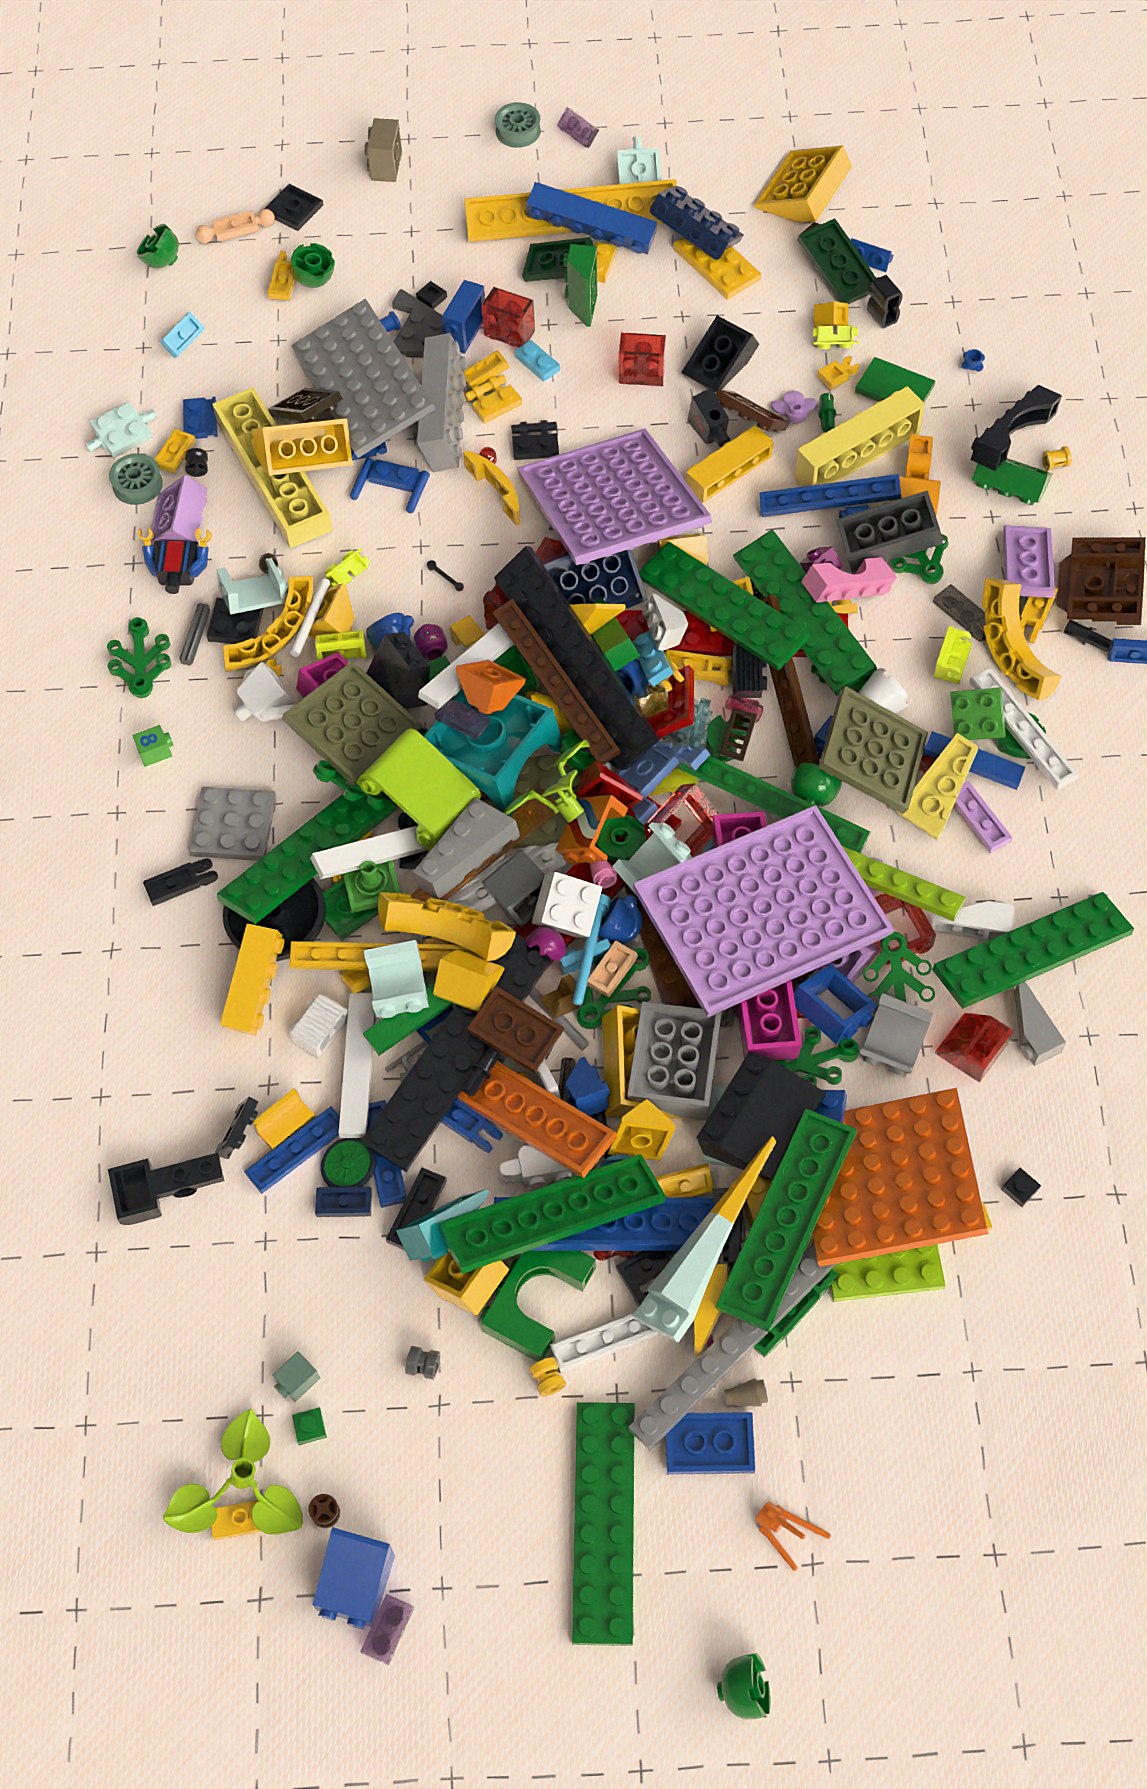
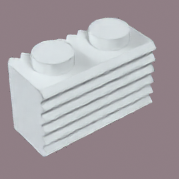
(318, 1025)

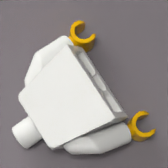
(264, 693)

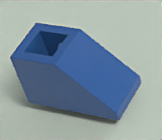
(586, 1090)

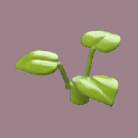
(566, 803)
(247, 1443)

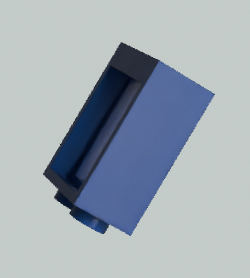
(464, 314)
(822, 1015)

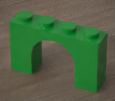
(506, 1320)

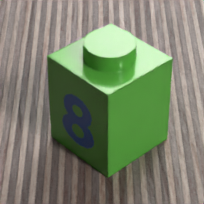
(153, 745)

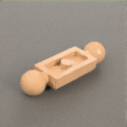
(235, 225)

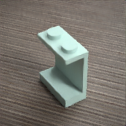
(253, 592)
(655, 855)
(396, 979)

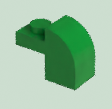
(715, 737)

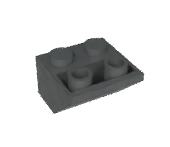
(516, 887)

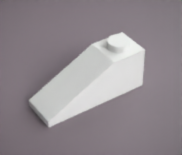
(978, 921)

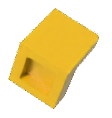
(831, 314)
(465, 632)

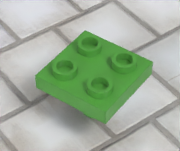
(978, 713)
(367, 882)

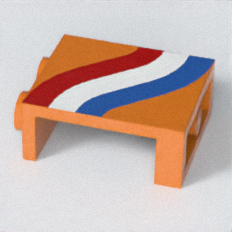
(581, 834)

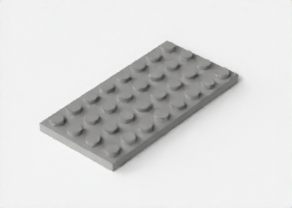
(369, 372)

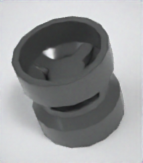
(422, 1362)

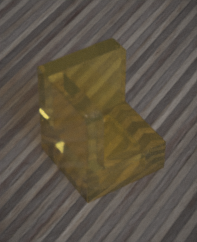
(654, 701)

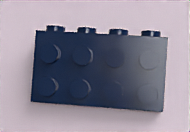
(695, 221)

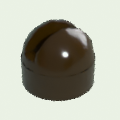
(263, 562)

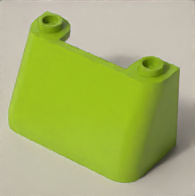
(421, 785)

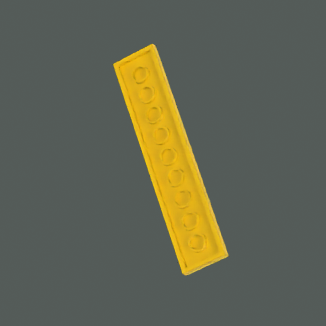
(507, 216)

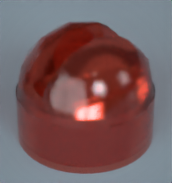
(489, 453)

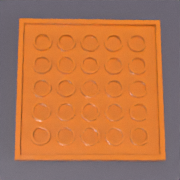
(902, 1181)

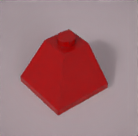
(601, 781)

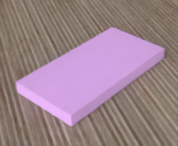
(1029, 559)

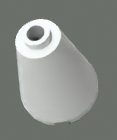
(885, 692)

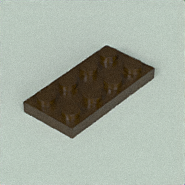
(306, 404)

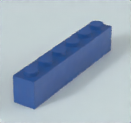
(591, 218)

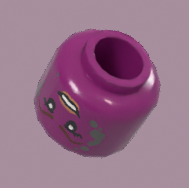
(431, 641)

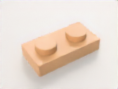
(612, 969)

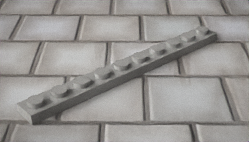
(719, 1360)

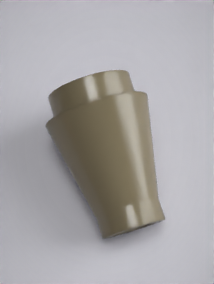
(747, 1394)

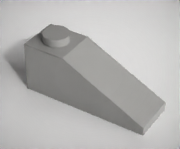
(1037, 1032)

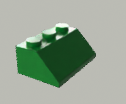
(582, 281)
(1014, 479)

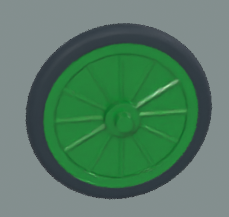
(347, 1163)

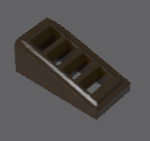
(744, 717)

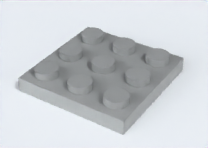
(232, 823)

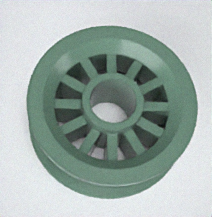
(517, 124)
(136, 479)

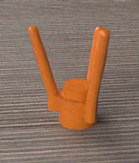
(774, 1518)

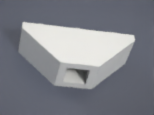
(664, 622)

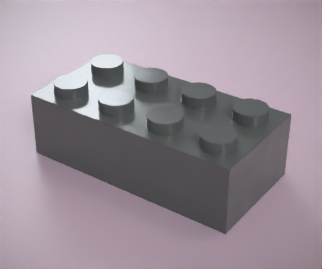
(890, 530)

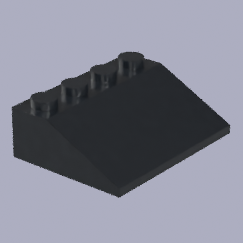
(755, 1106)

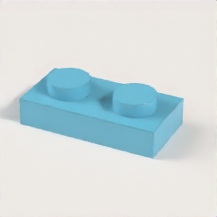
(182, 334)
(537, 360)
(572, 959)

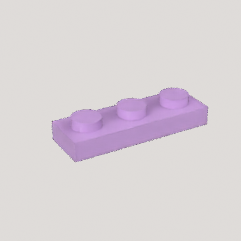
(981, 818)

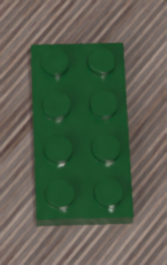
(837, 261)

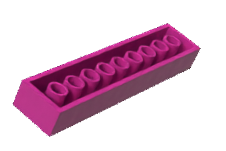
(770, 1018)

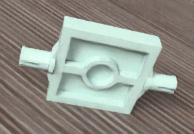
(638, 164)
(121, 429)

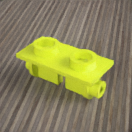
(844, 336)
(351, 562)

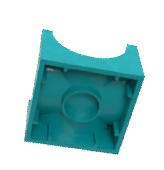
(501, 749)

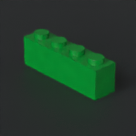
(614, 643)

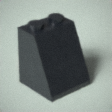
(400, 669)

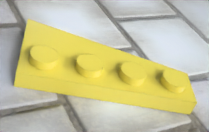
(940, 787)

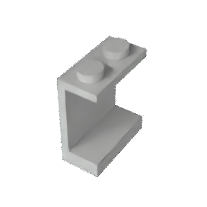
(896, 1035)

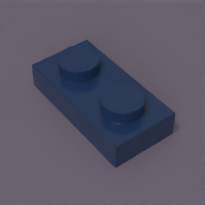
(343, 1201)

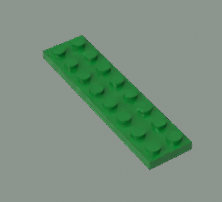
(724, 605)
(832, 645)
(289, 863)
(1032, 949)
(551, 1213)
(786, 1220)
(604, 1525)

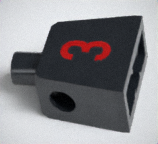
(709, 418)

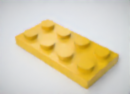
(727, 275)

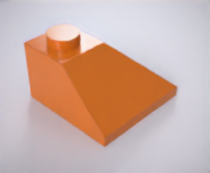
(488, 685)

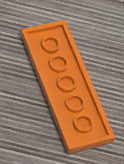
(541, 1120)

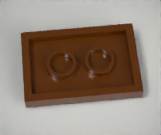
(750, 410)
(515, 1029)

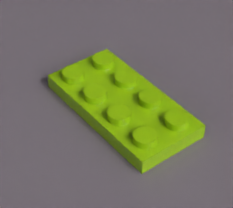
(889, 1274)

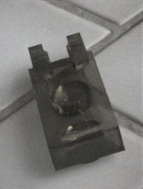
(962, 611)

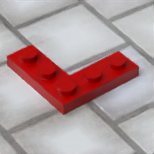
(680, 705)

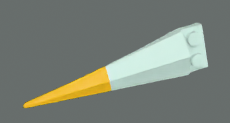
(682, 1283)

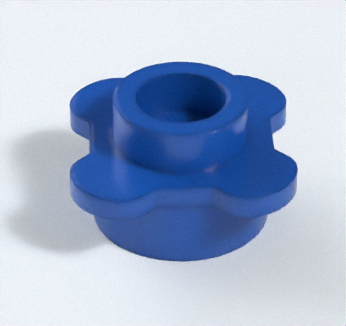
(973, 360)

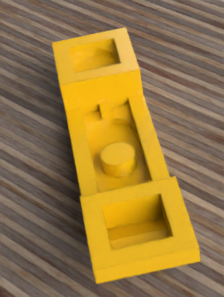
(483, 468)

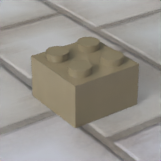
(384, 149)

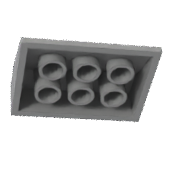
(675, 1059)

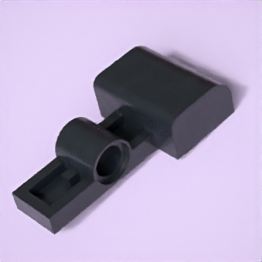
(139, 1187)

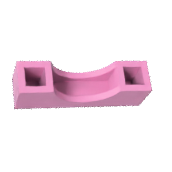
(830, 584)

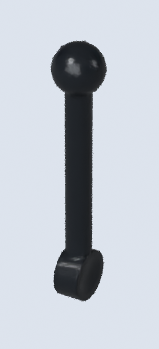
(431, 565)

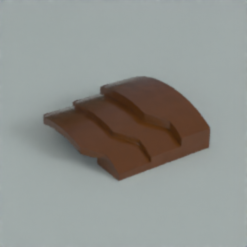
(1103, 580)

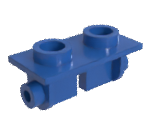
(874, 256)

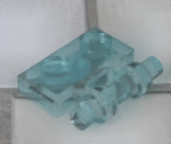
(702, 717)

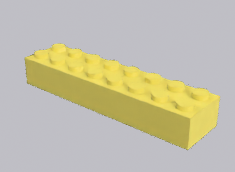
(286, 496)

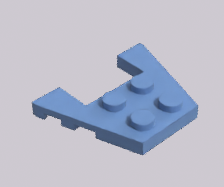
(654, 767)

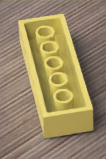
(860, 439)

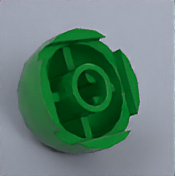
(160, 248)
(312, 265)
(814, 784)
(744, 1687)

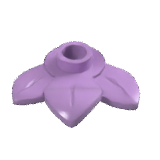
(794, 406)

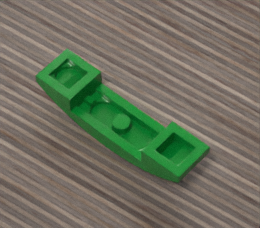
(794, 1316)

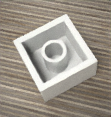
(567, 904)

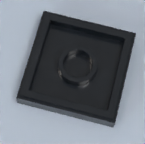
(294, 207)

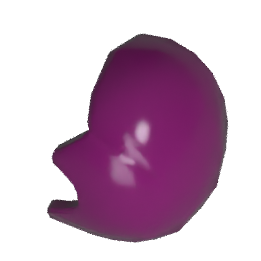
(549, 941)

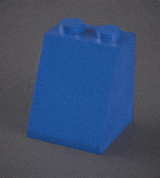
(353, 1578)

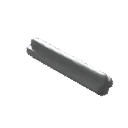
(194, 634)

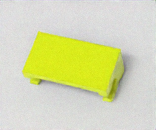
(346, 643)
(953, 655)

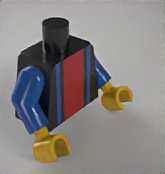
(176, 561)

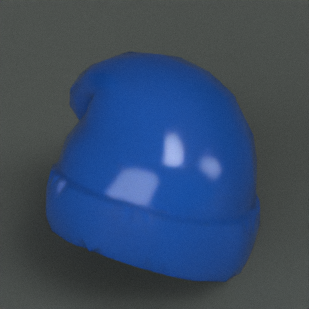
(389, 624)
(634, 678)
(622, 921)

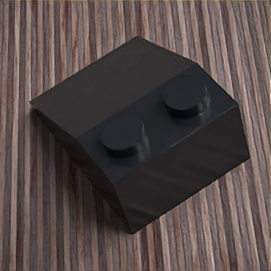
(720, 354)

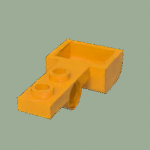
(918, 470)

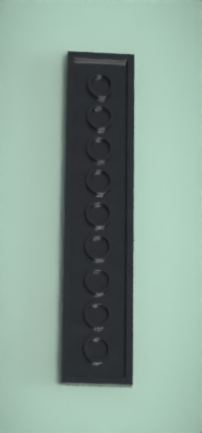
(578, 655)
(444, 1066)

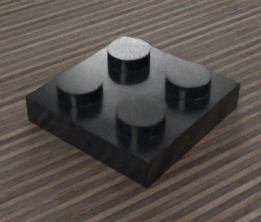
(233, 627)

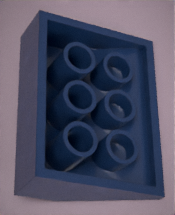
(609, 578)

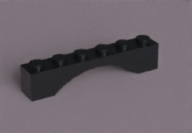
(994, 444)

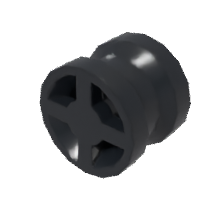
(196, 462)

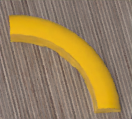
(278, 634)
(1008, 642)
(445, 921)

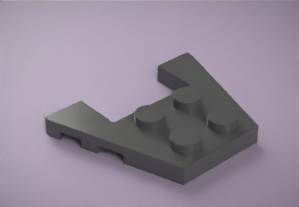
(420, 324)

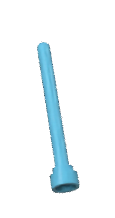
(602, 908)

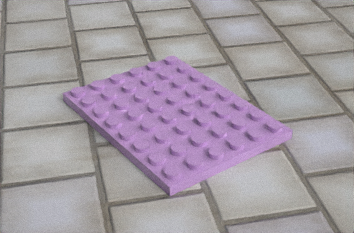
(613, 496)
(762, 910)

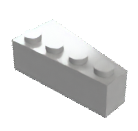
(464, 847)

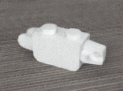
(533, 1169)

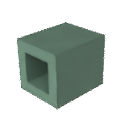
(295, 1377)

